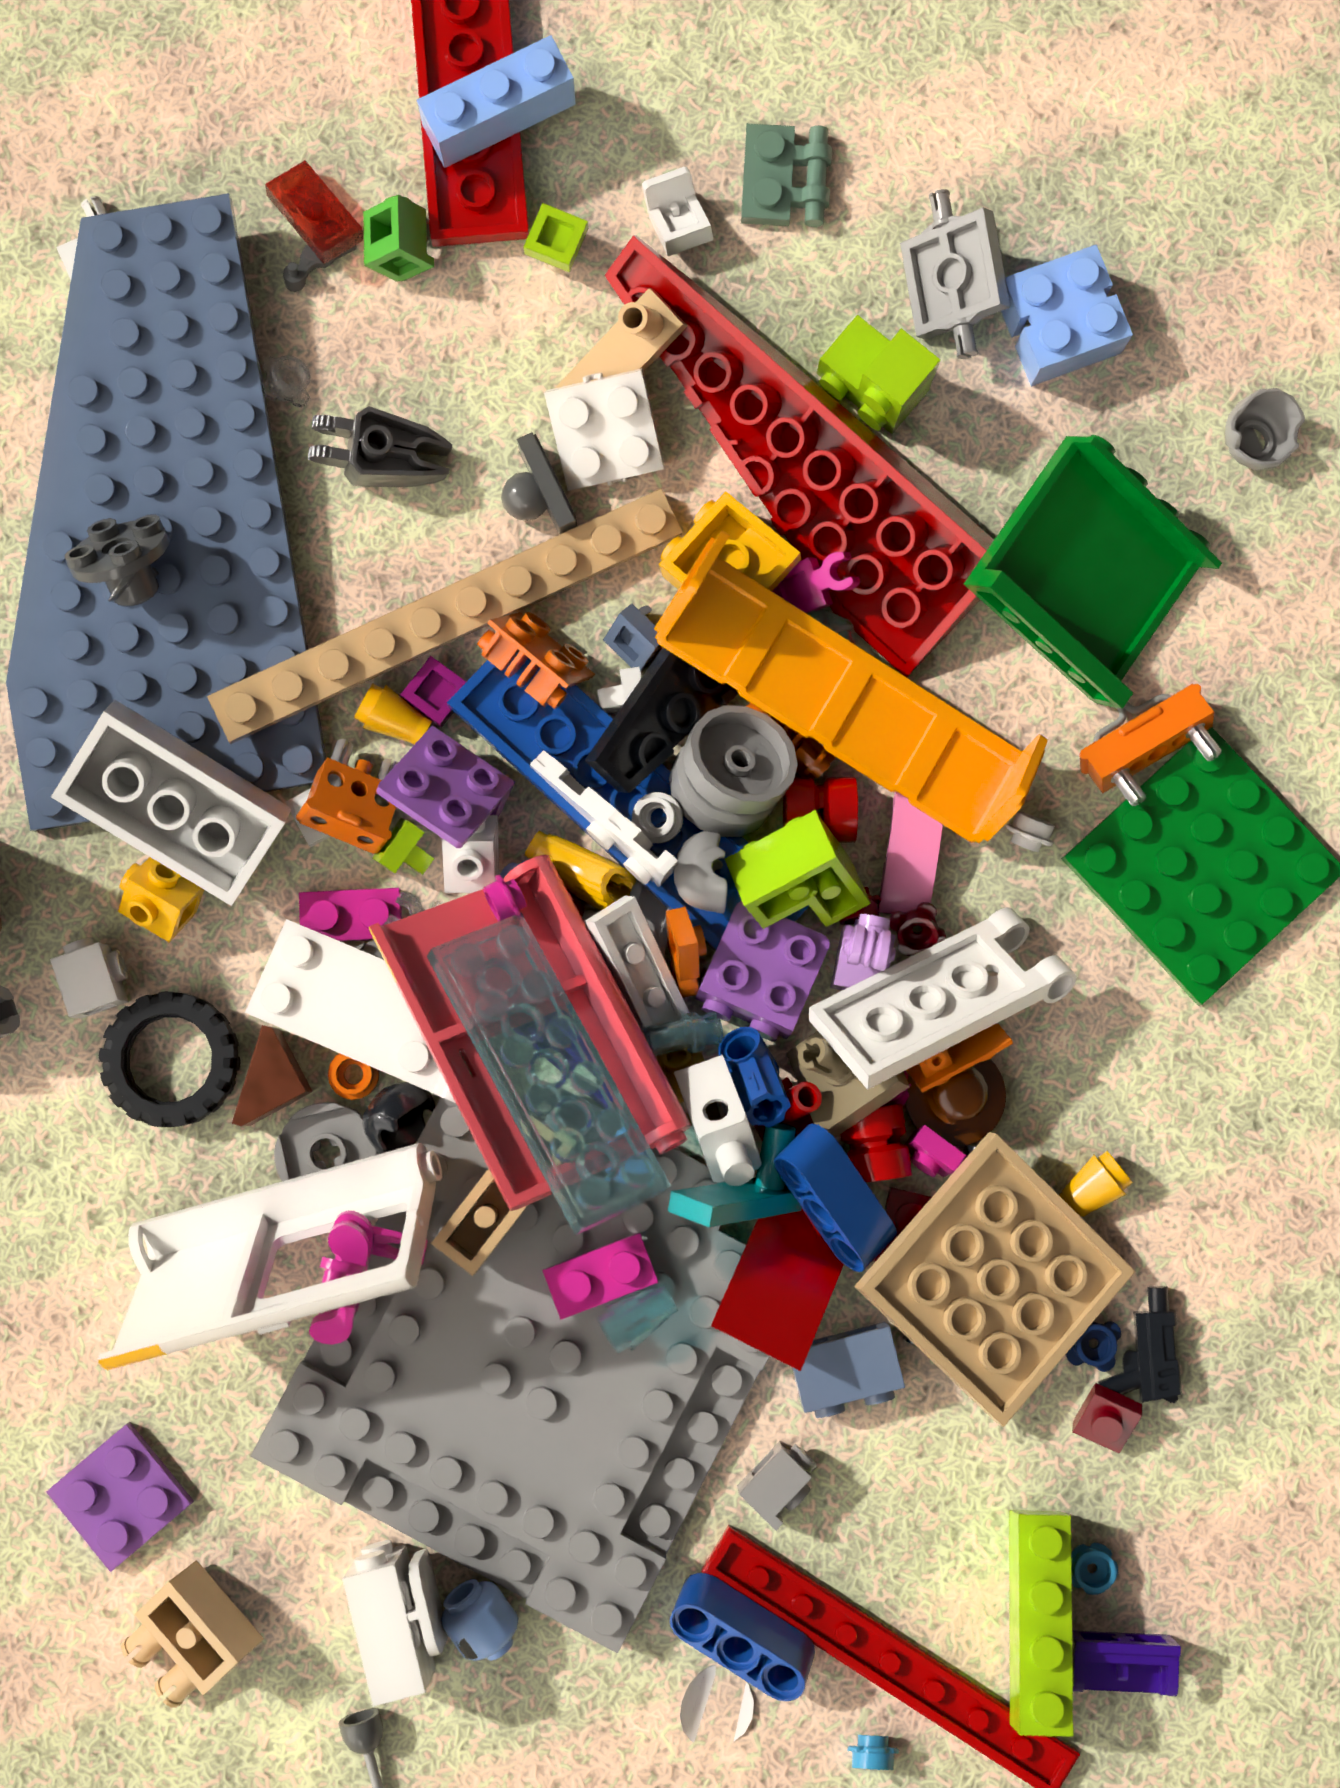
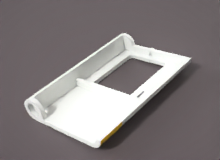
(216, 1258)

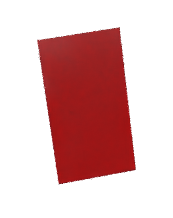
(780, 1288)

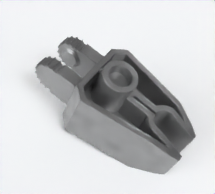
(381, 449)

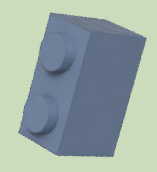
(849, 1369)

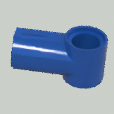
(755, 1076)

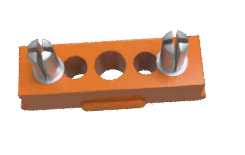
(1147, 739)

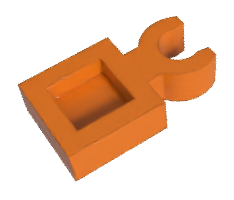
(685, 946)

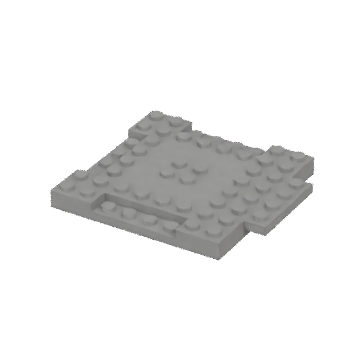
(521, 1431)

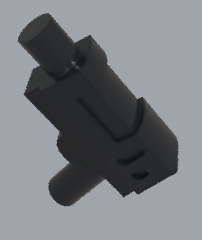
(1154, 1363)

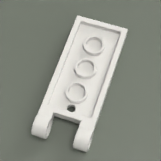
(937, 999)
(344, 1004)

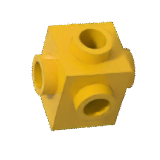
(158, 898)

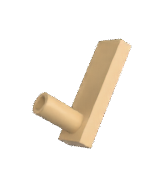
(633, 342)

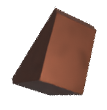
(271, 1080)

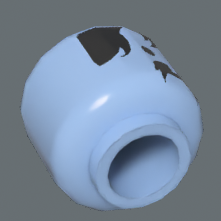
(479, 1620)

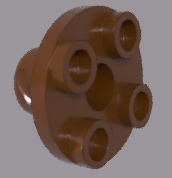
(962, 1107)

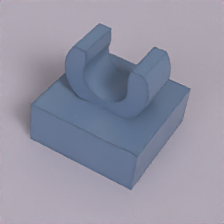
(633, 637)

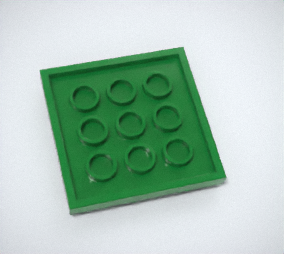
(1204, 867)

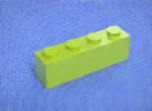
(1040, 1623)

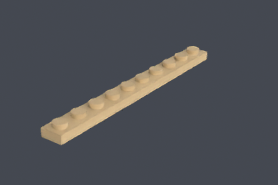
(444, 616)

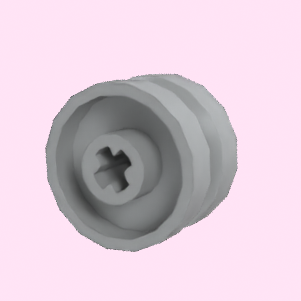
(733, 770)

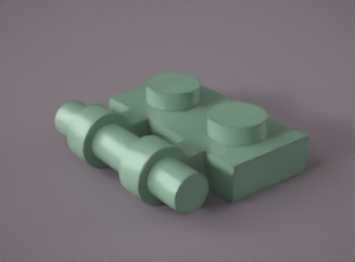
(769, 171)

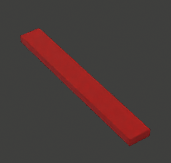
(888, 1660)

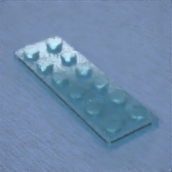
(548, 1072)

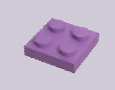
(119, 1496)

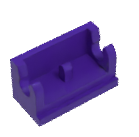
(1125, 1662)

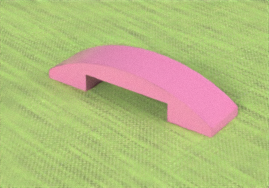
(910, 858)

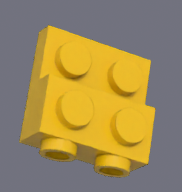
(750, 547)

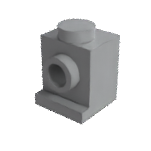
(778, 1482)

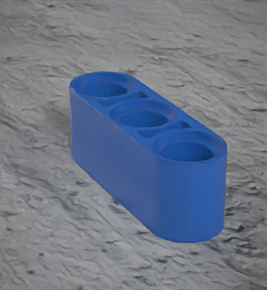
(835, 1197)
(743, 1637)

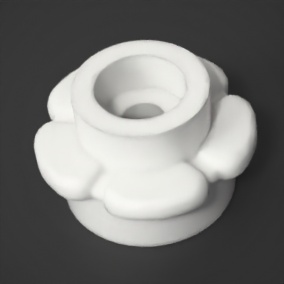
(1030, 831)

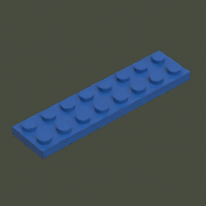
(524, 728)

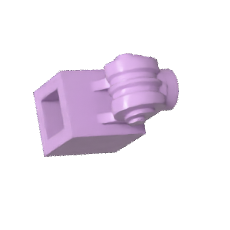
(863, 951)

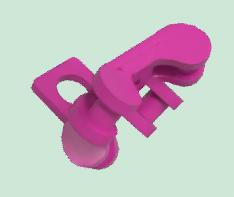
(353, 1243)

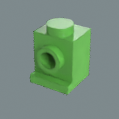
(396, 239)

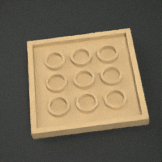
(995, 1278)

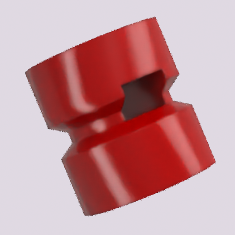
(836, 799)
(877, 1146)

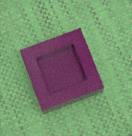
(432, 690)

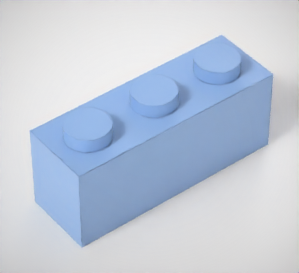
(497, 101)

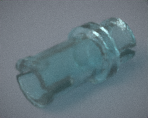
(688, 1033)

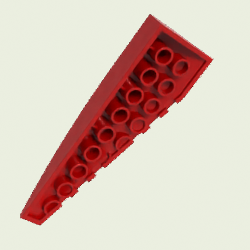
(819, 471)

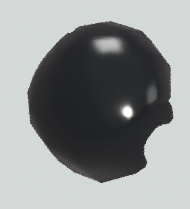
(396, 1116)

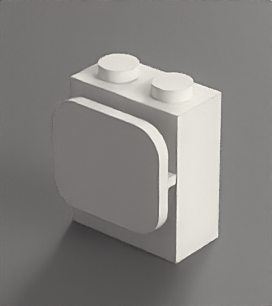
(395, 1619)

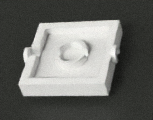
(604, 429)

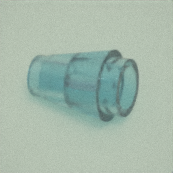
(636, 1318)

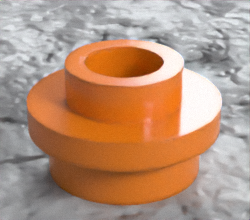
(342, 1087)

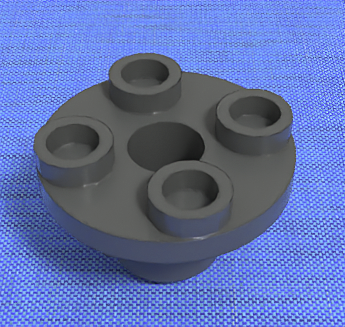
(121, 558)

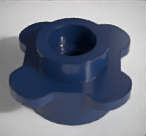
(1100, 1356)

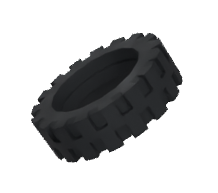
(116, 1059)

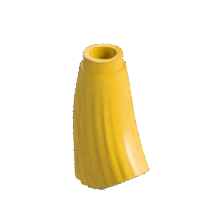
(583, 871)

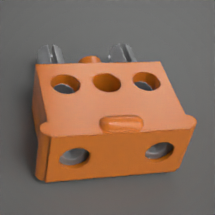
(346, 801)

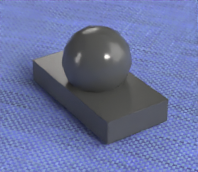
(532, 492)

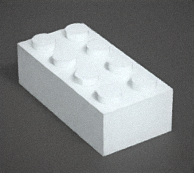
(171, 802)

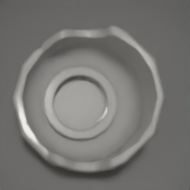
(1275, 417)
(695, 874)

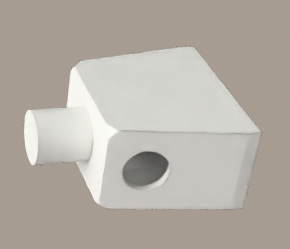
(726, 1142)

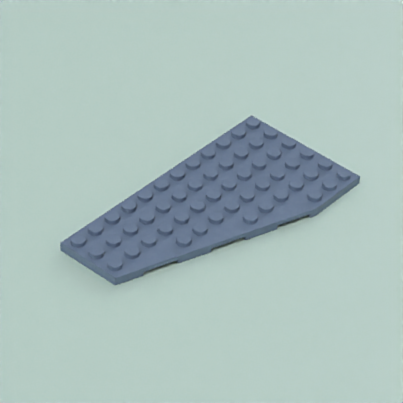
(167, 419)

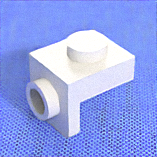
(676, 211)

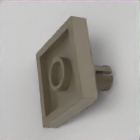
(843, 1094)

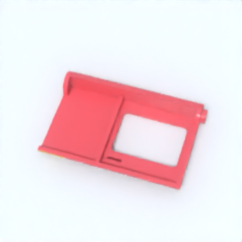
(590, 990)

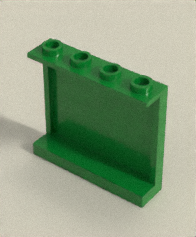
(1089, 567)

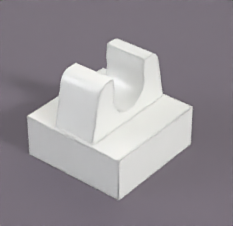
(614, 697)

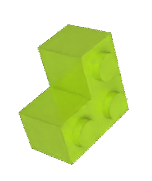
(877, 373)
(797, 869)

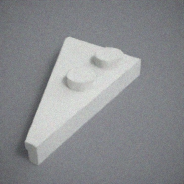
(607, 823)

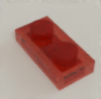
(314, 212)

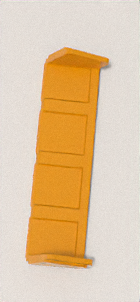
(846, 699)

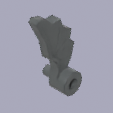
(296, 275)

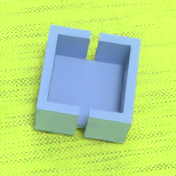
(1067, 315)

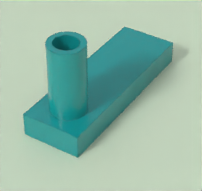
(756, 1199)

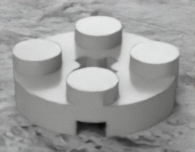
(304, 1134)

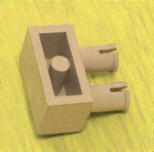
(196, 1629)

